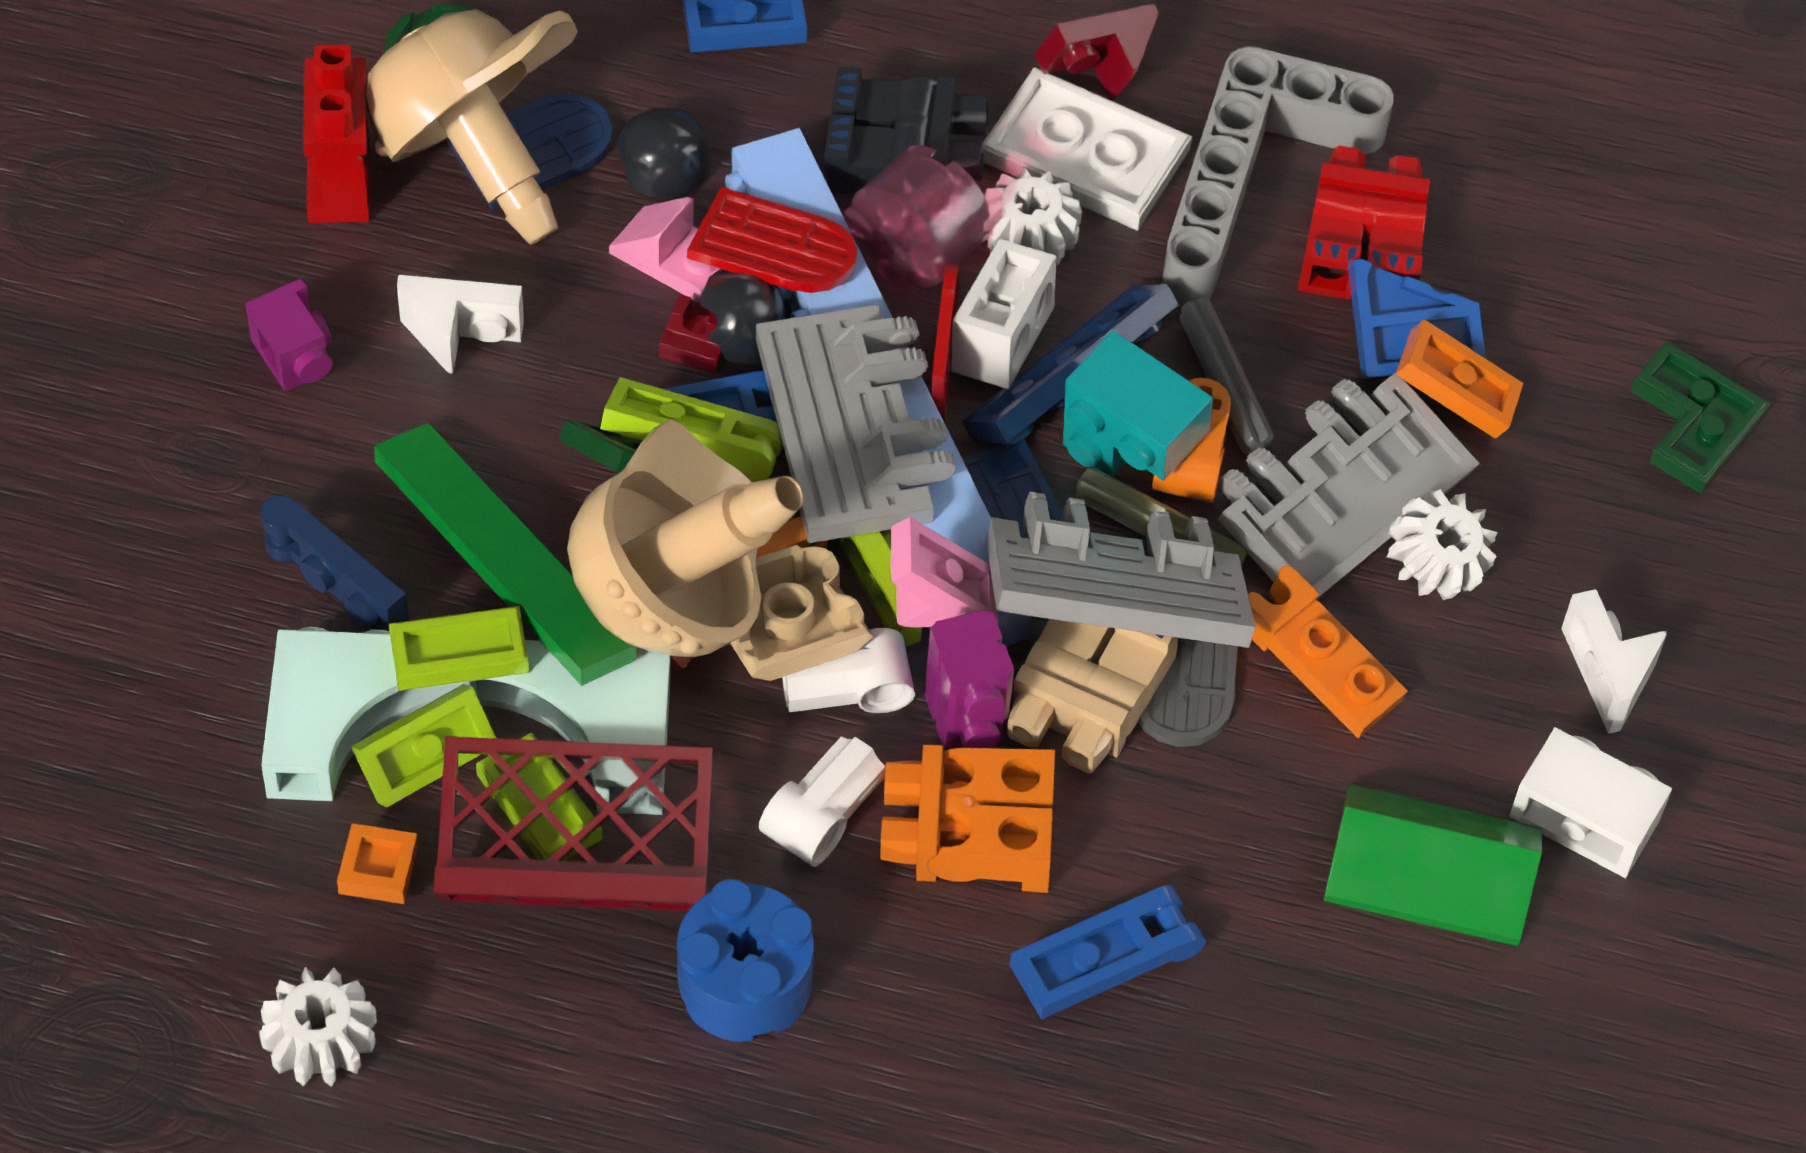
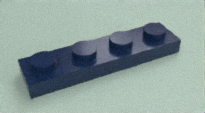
(1041, 387)

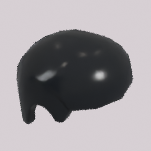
(664, 152)
(739, 305)

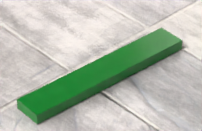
(502, 551)

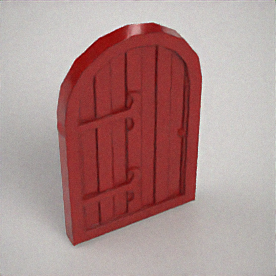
(774, 243)
(943, 351)

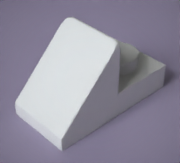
(448, 309)
(1611, 667)

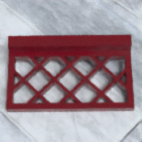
(572, 882)

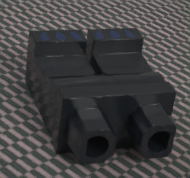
(883, 118)

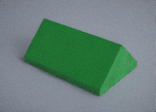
(1434, 865)

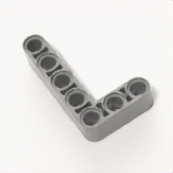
(1258, 95)

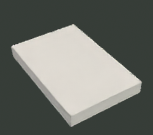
(1106, 151)

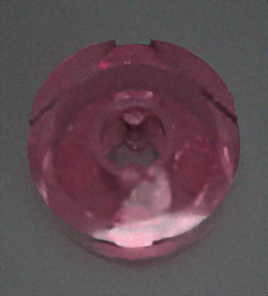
(919, 217)

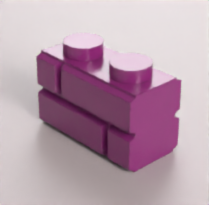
(968, 681)

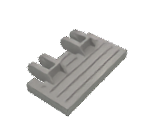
(843, 429)
(1349, 483)
(1110, 582)

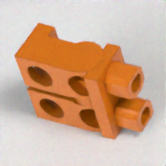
(978, 815)

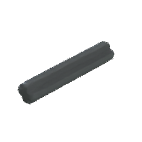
(1222, 365)

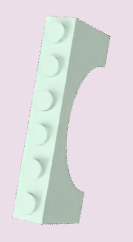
(344, 688)

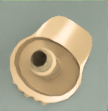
(450, 85)
(675, 543)

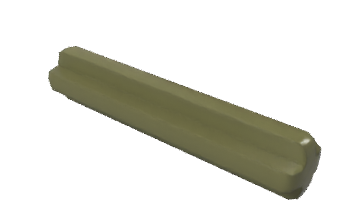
(1135, 508)

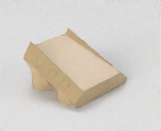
(800, 615)

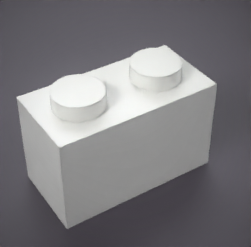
(1590, 801)

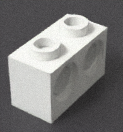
(1003, 313)

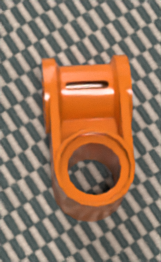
(1200, 470)

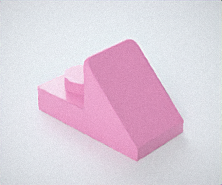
(658, 246)
(936, 577)

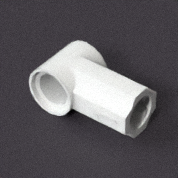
(873, 677)
(815, 812)

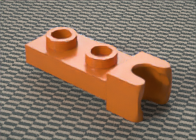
(1323, 653)

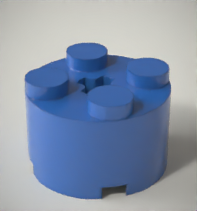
(745, 961)

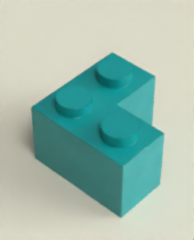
(1131, 411)

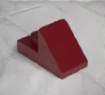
(1106, 41)

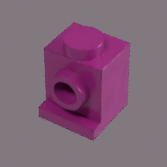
(290, 335)

